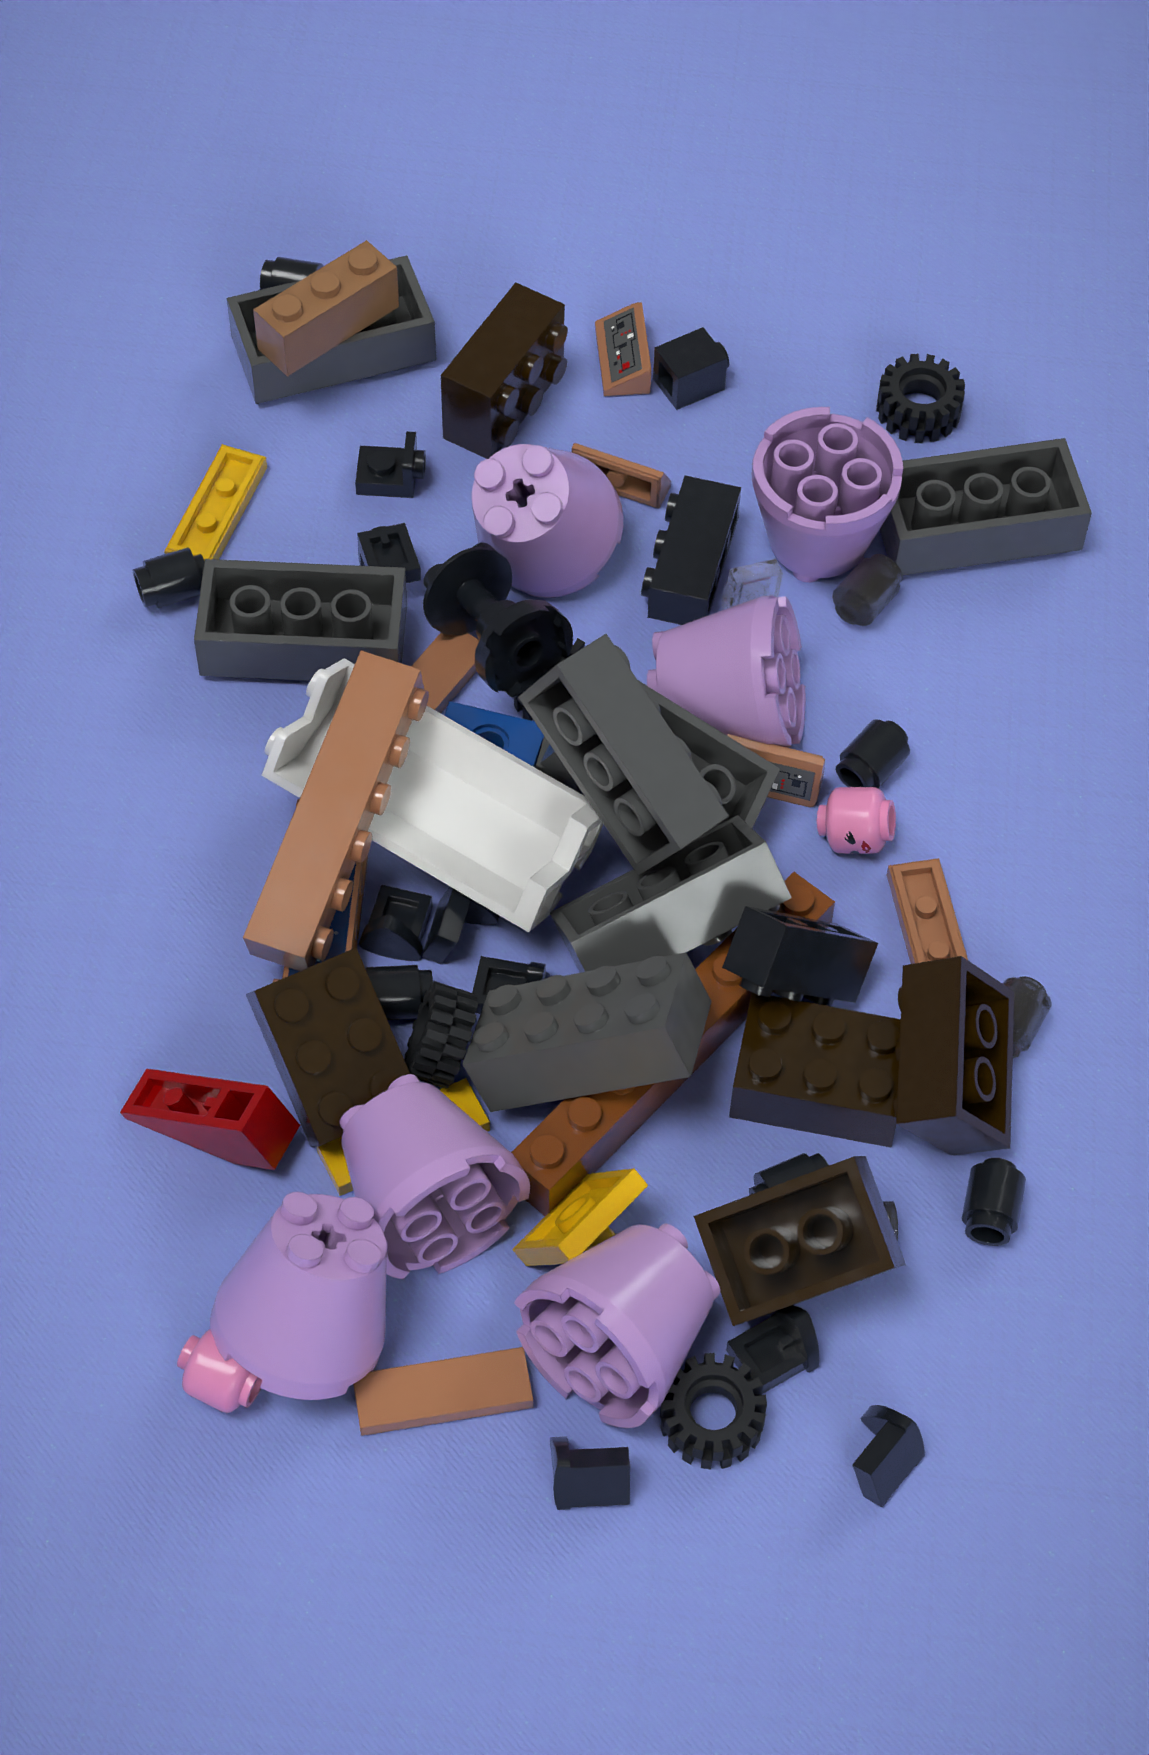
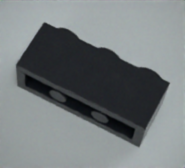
(691, 550)
(798, 957)

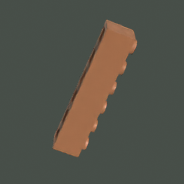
(336, 813)

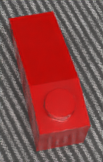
(214, 1115)

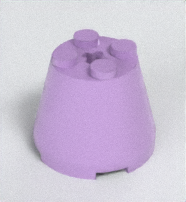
(824, 489)
(547, 517)
(737, 670)
(430, 1176)
(307, 1298)
(618, 1321)

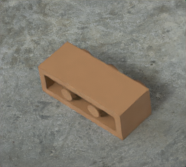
(326, 308)

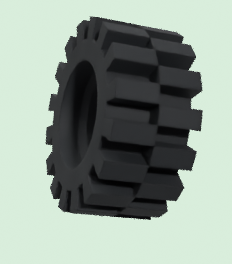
(923, 378)
(441, 1034)
(706, 1443)

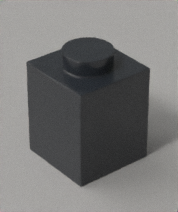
(690, 368)

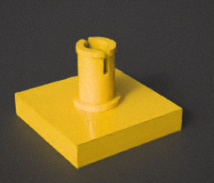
(581, 1218)

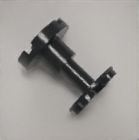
(515, 639)

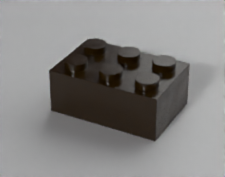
(503, 371)
(328, 1041)
(955, 1056)
(817, 1070)
(799, 1240)

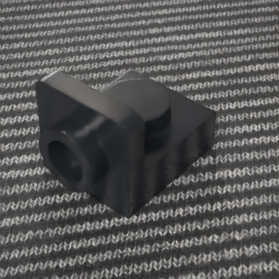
(390, 469)
(389, 548)

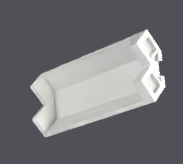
(457, 807)

